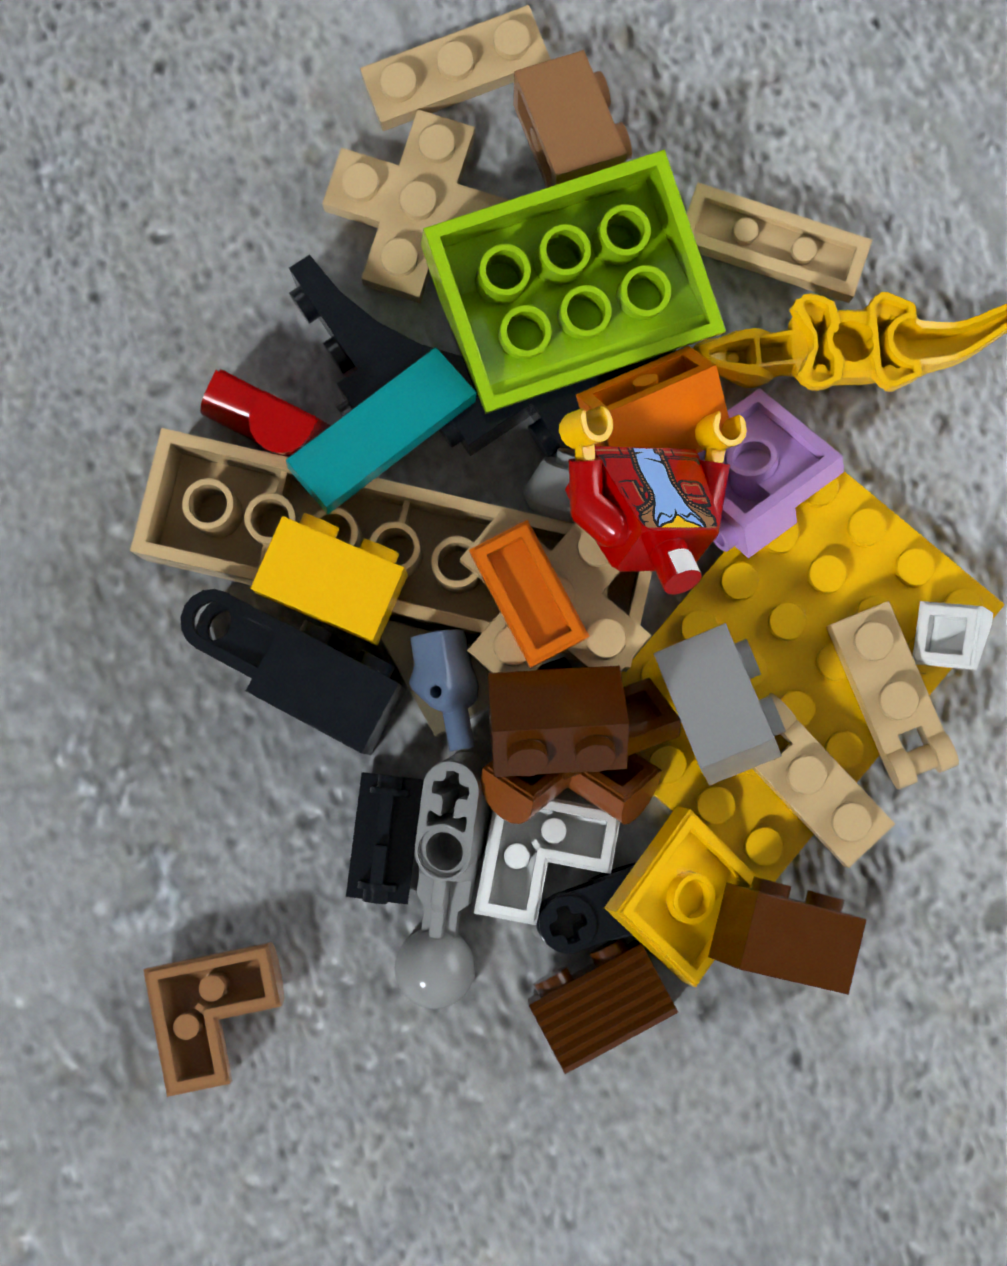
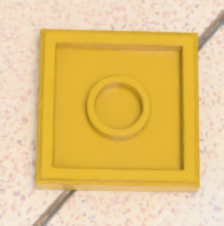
(677, 894)

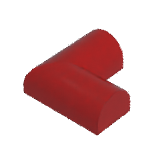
(259, 415)

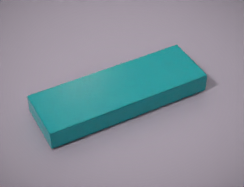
(381, 430)

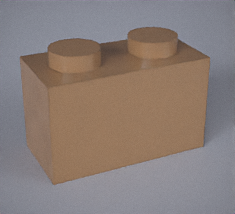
(568, 118)

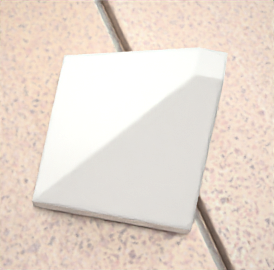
(951, 635)

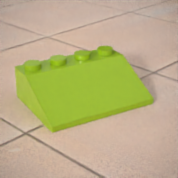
(572, 281)

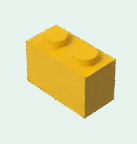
(331, 578)

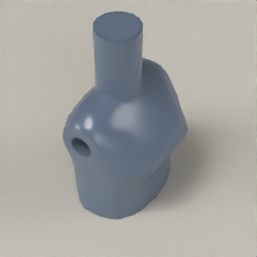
(446, 681)

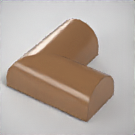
(192, 999)

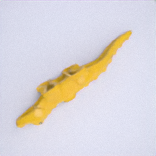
(851, 347)

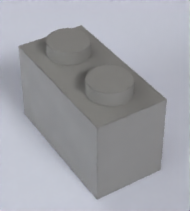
(718, 703)

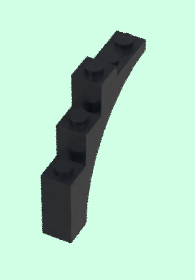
(382, 353)

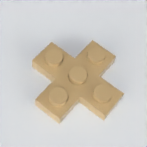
(406, 199)
(584, 576)

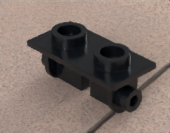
(384, 838)

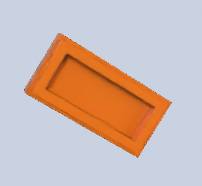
(529, 594)

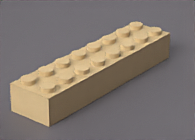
(220, 503)

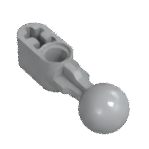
(436, 963)

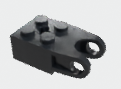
(299, 669)

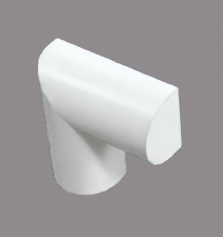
(520, 854)

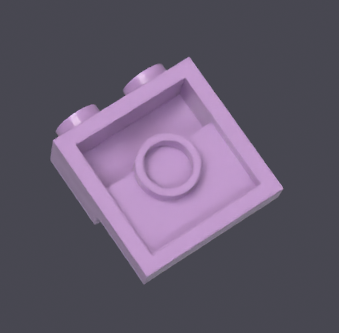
(770, 474)

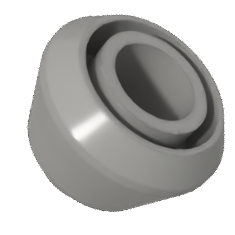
(547, 486)

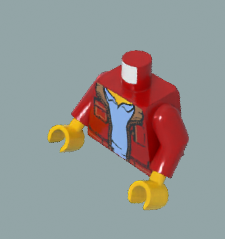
(649, 503)

